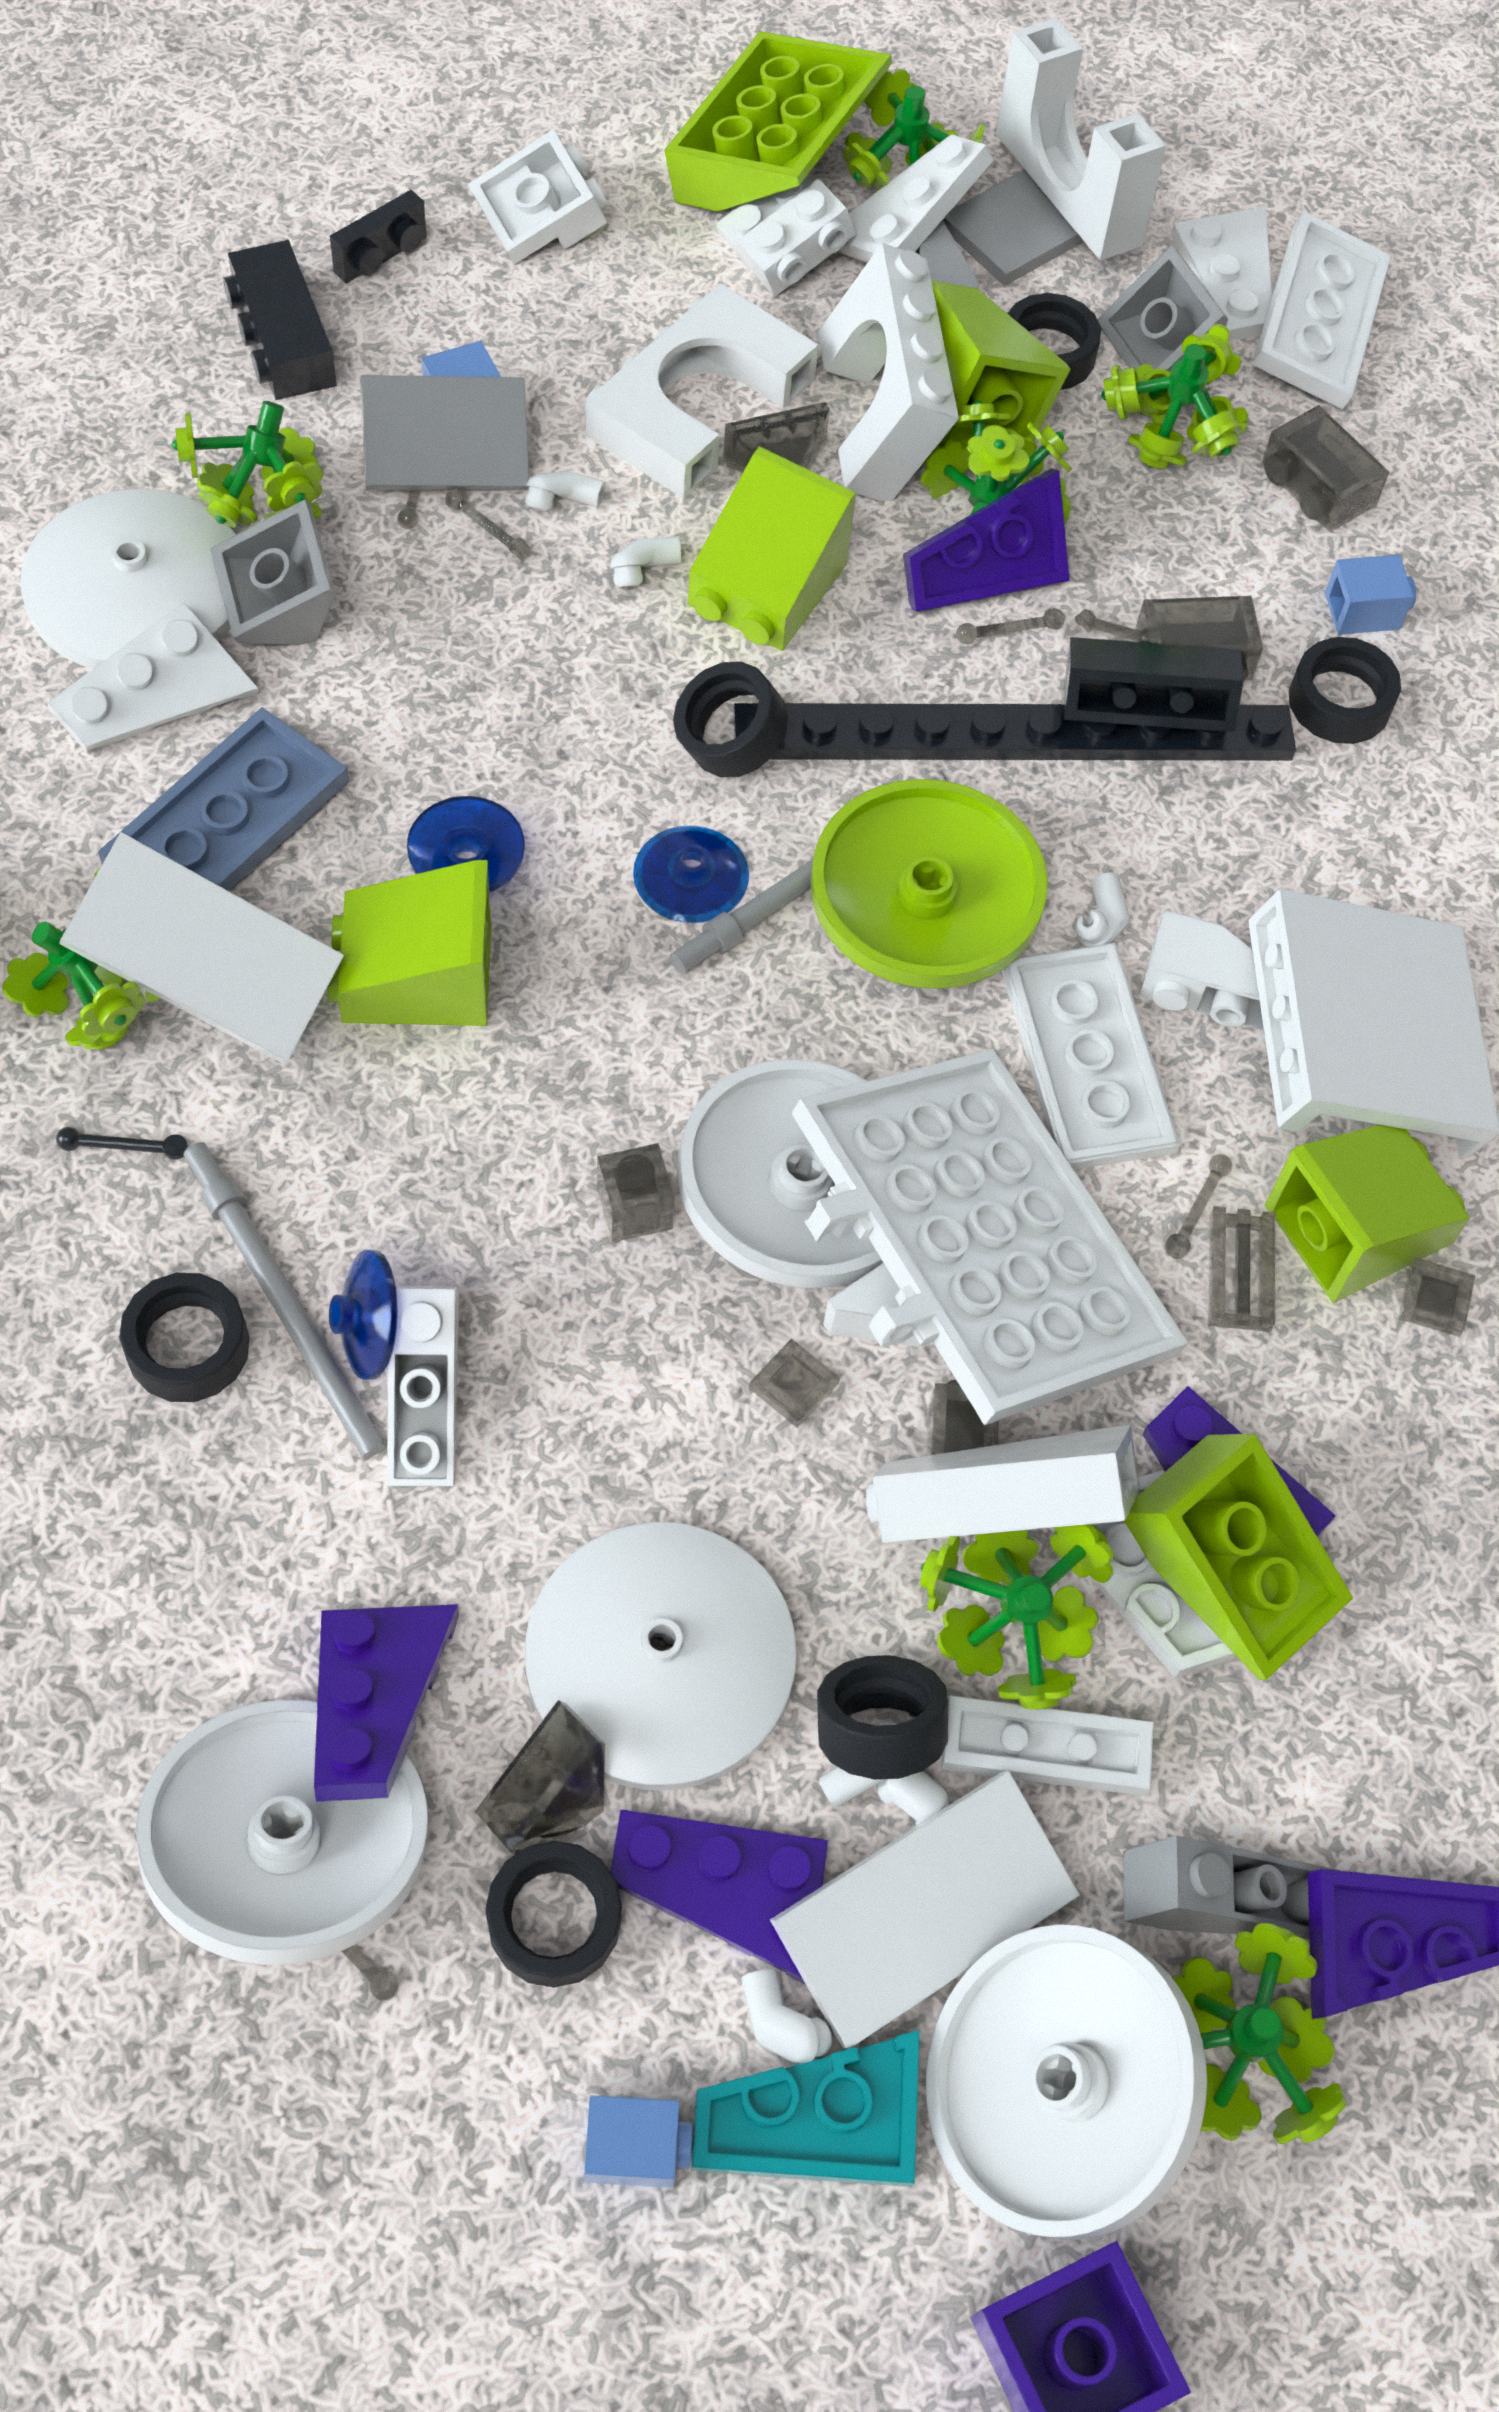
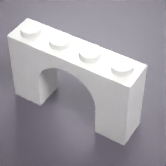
(1099, 196)
(895, 322)
(716, 337)

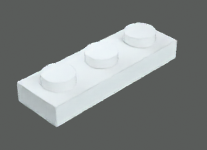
(1049, 1746)

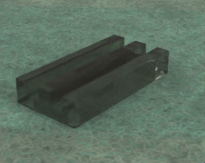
(1243, 1223)

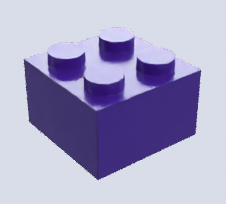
(1081, 2342)

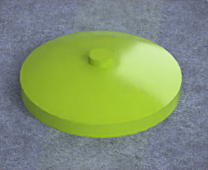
(928, 883)

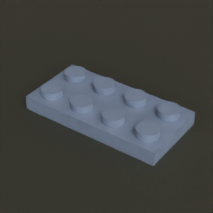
(239, 801)

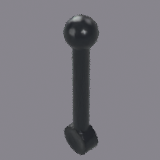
(70, 1139)

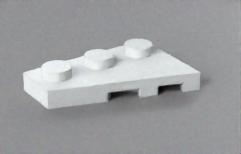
(917, 198)
(1232, 263)
(150, 681)
(1154, 1608)

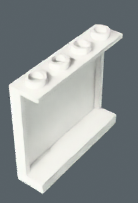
(1371, 1019)

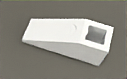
(1202, 970)
(423, 1387)

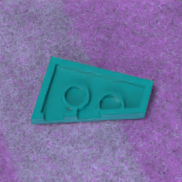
(817, 2120)

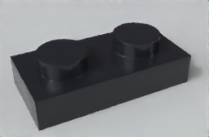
(378, 237)

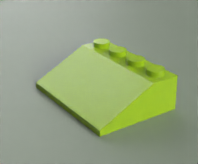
(769, 119)

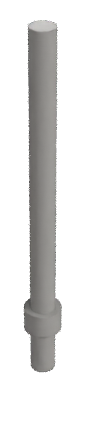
(727, 929)
(227, 1203)

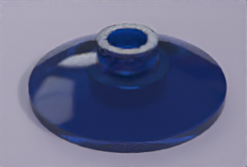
(467, 826)
(685, 891)
(366, 1314)

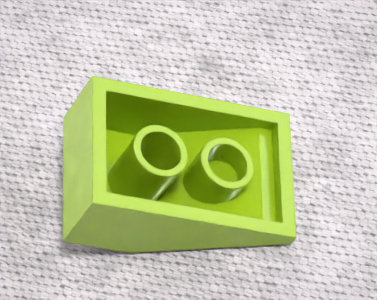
(1239, 1550)

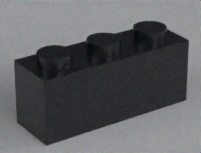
(279, 320)
(1153, 684)

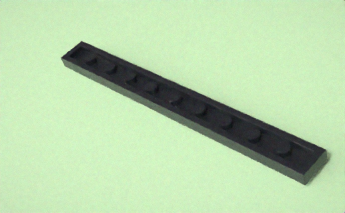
(1012, 733)

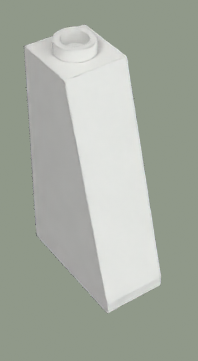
(1007, 1487)

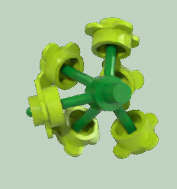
(1162, 393)

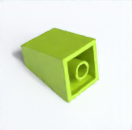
(995, 361)
(773, 550)
(416, 949)
(1364, 1207)

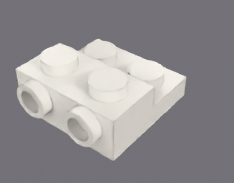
(540, 198)
(787, 232)

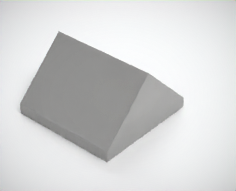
(1160, 312)
(276, 579)

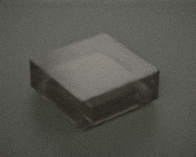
(1437, 1297)
(794, 1383)

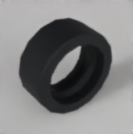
(1069, 317)
(709, 692)
(1334, 721)
(199, 1380)
(882, 1749)
(544, 1859)

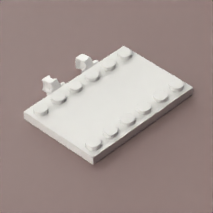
(983, 1235)

